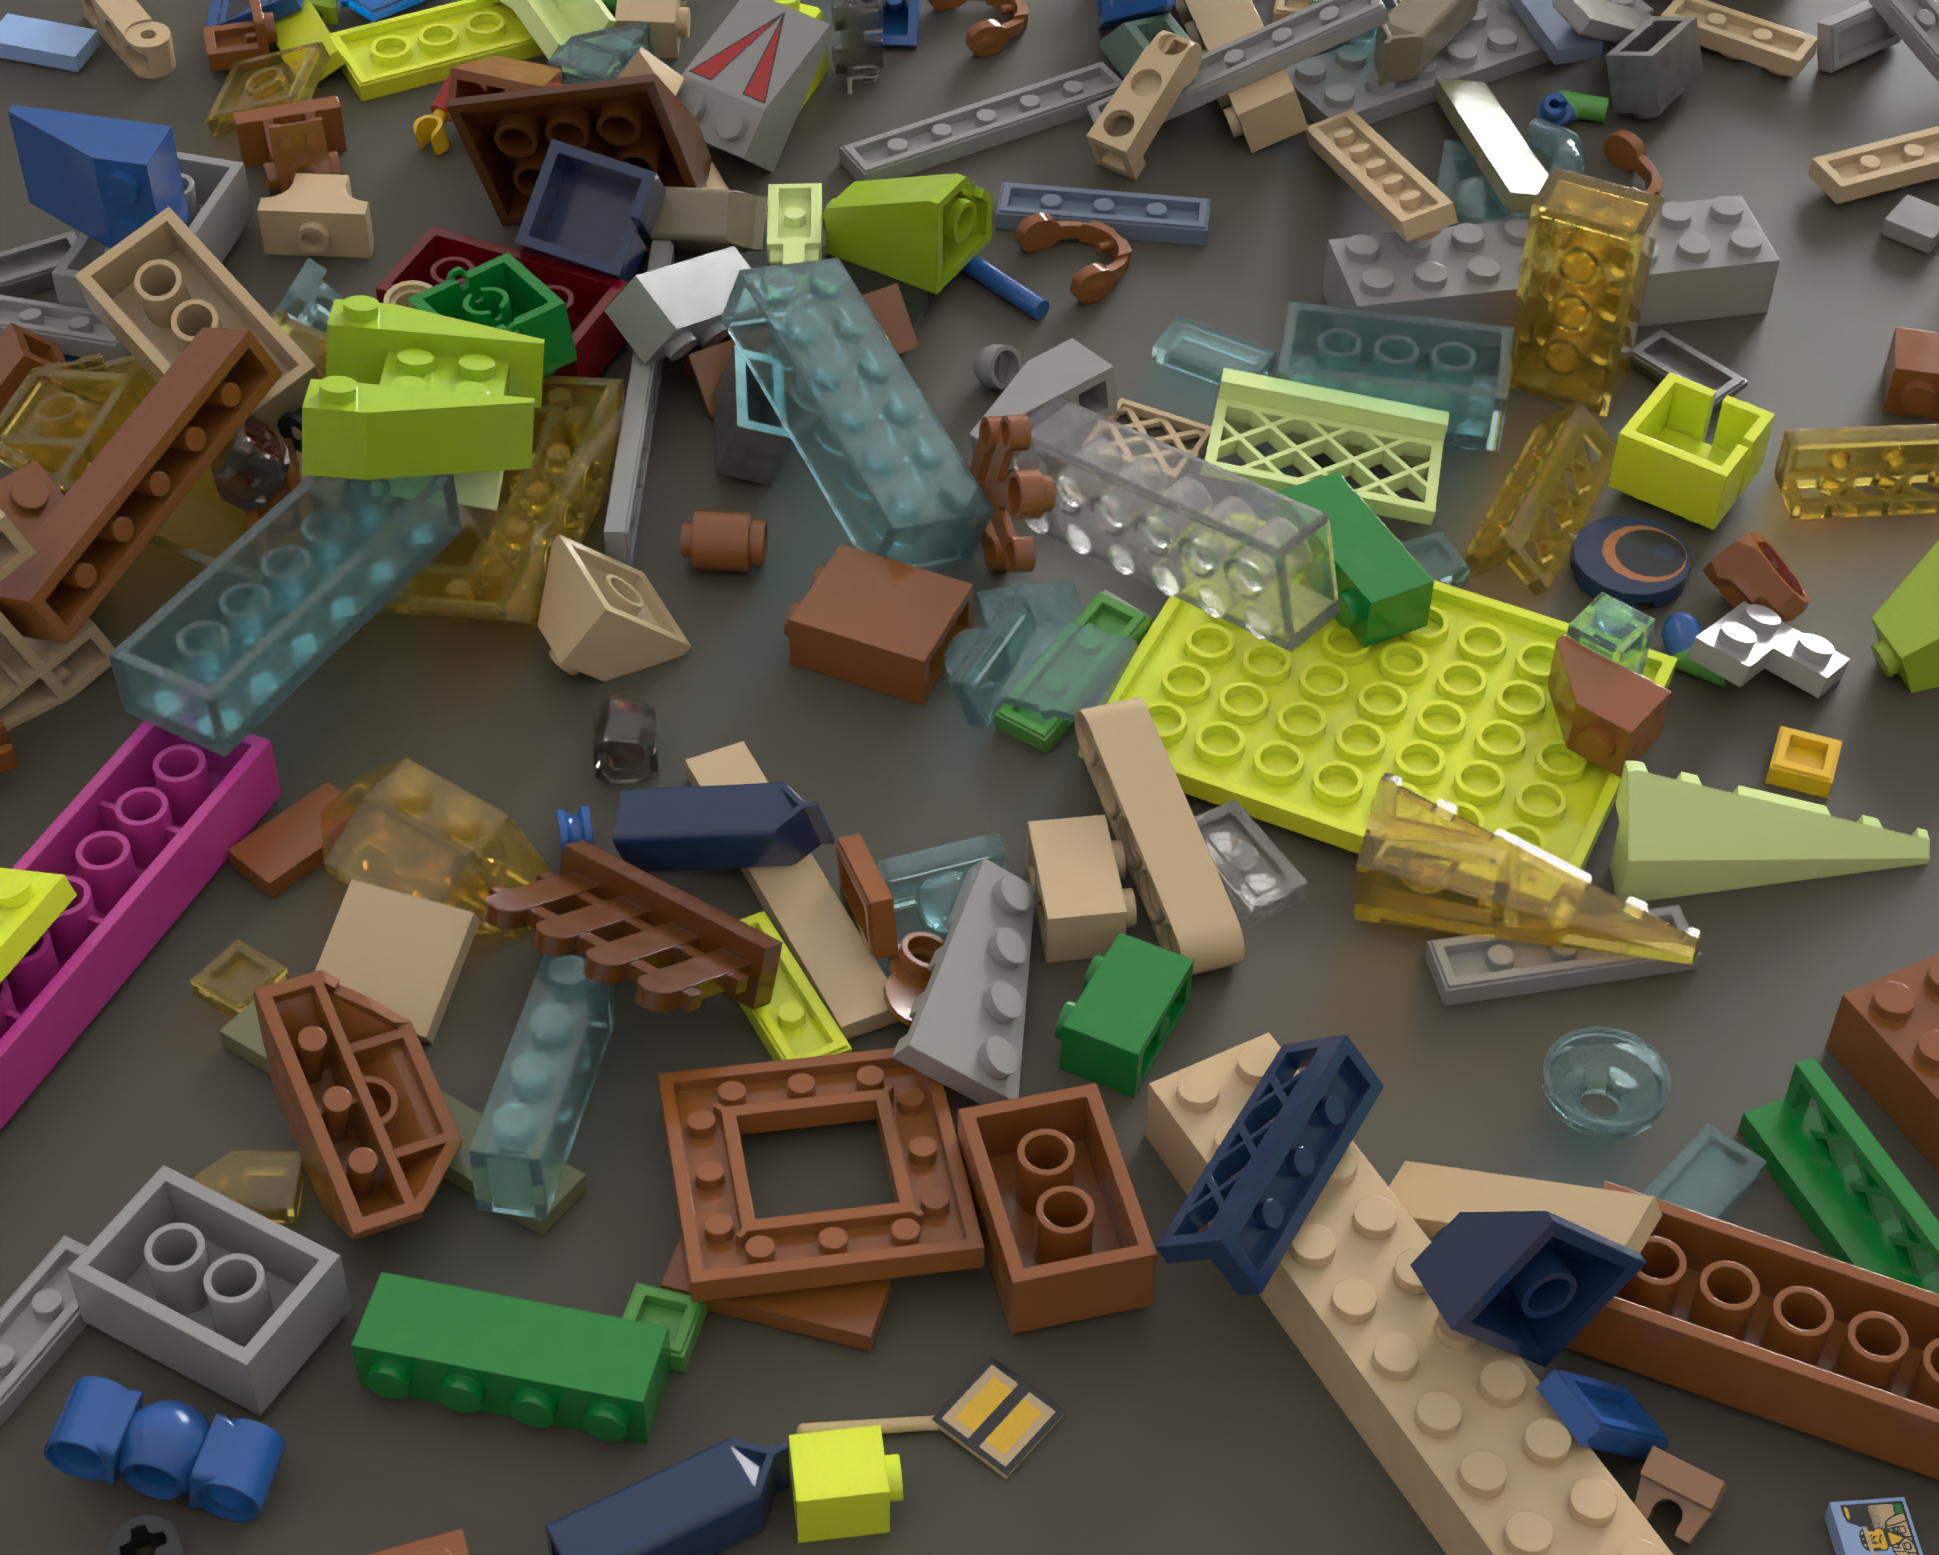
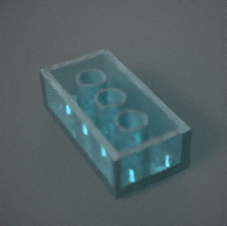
(1405, 361)

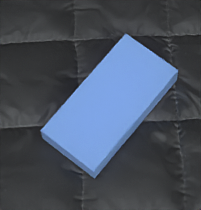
(46, 42)

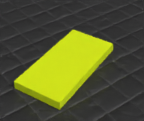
(426, 43)

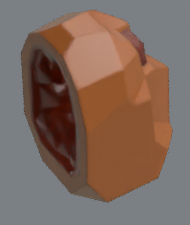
(1758, 575)

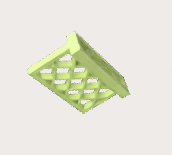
(1333, 425)

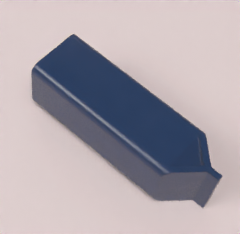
(717, 827)
(683, 1508)

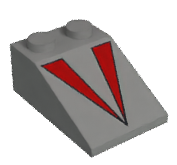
(754, 78)

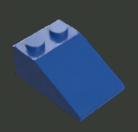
(98, 170)

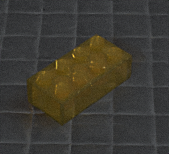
(1582, 289)

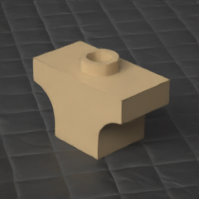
(316, 219)

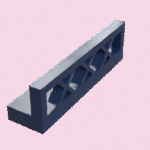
(1282, 1162)

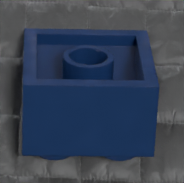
(1522, 1279)

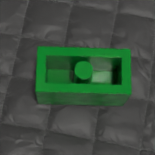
(1124, 1014)

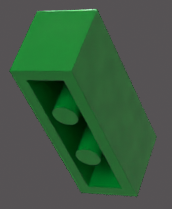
(1377, 579)

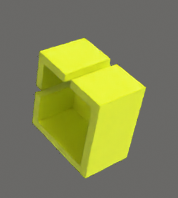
(1665, 454)

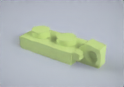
(794, 223)

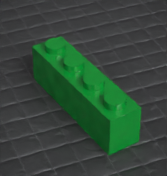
(513, 1358)

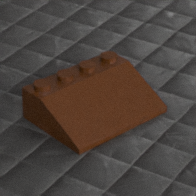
(618, 117)

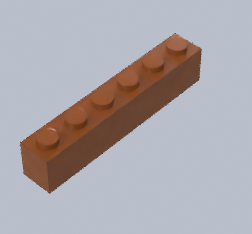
(136, 483)

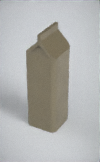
(1417, 35)
(710, 220)

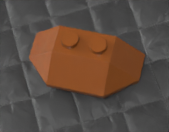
(356, 1101)

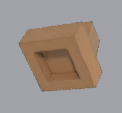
(1677, 1481)

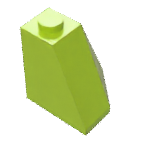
(910, 227)
(1910, 627)

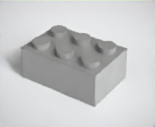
(210, 1289)

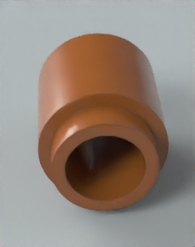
(725, 541)

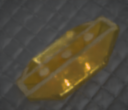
(425, 840)

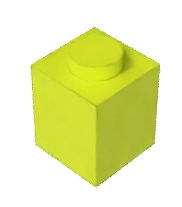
(843, 1483)

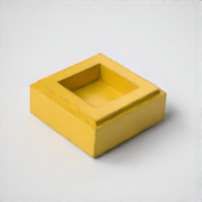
(1804, 762)

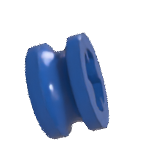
(574, 827)

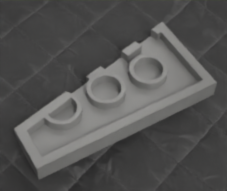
(974, 1006)

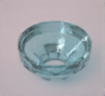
(1606, 1064)

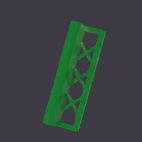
(1840, 1202)

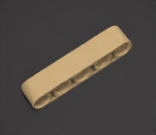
(1159, 835)

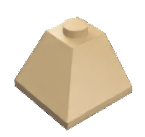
(603, 615)

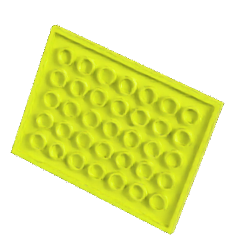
(1316, 728)

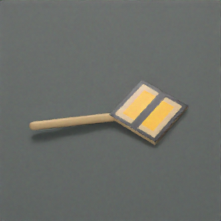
(990, 1416)

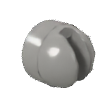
(997, 365)

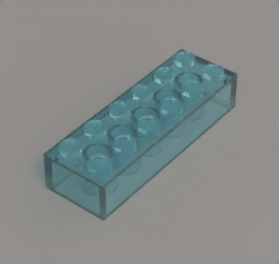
(856, 413)
(281, 603)

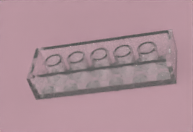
(1184, 525)

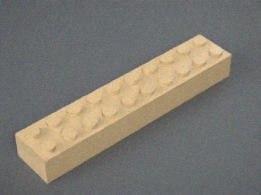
(1436, 1408)

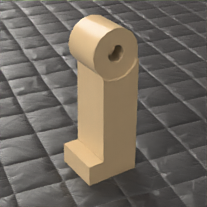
(133, 36)
(1143, 103)

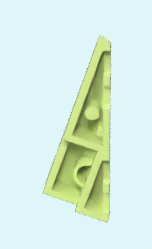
(1703, 839)

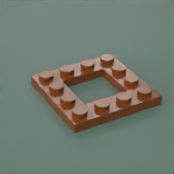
(738, 1256)

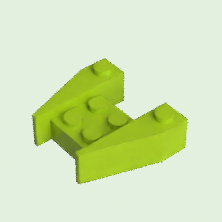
(419, 395)

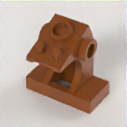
(292, 140)

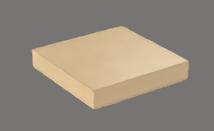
(399, 952)

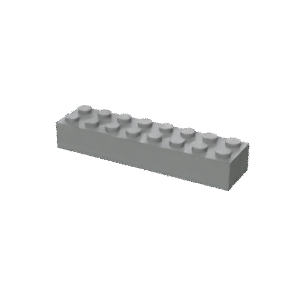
(1703, 266)

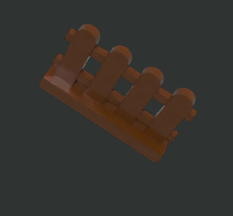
(654, 927)

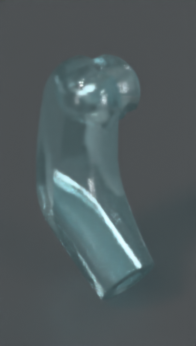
(1559, 143)

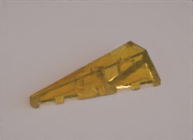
(1452, 876)

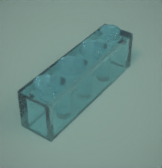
(541, 1090)

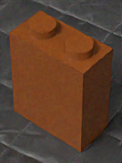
(878, 623)

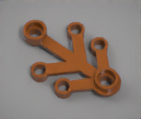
(1024, 494)

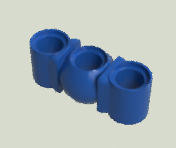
(165, 1449)

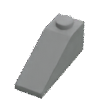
(1064, 372)

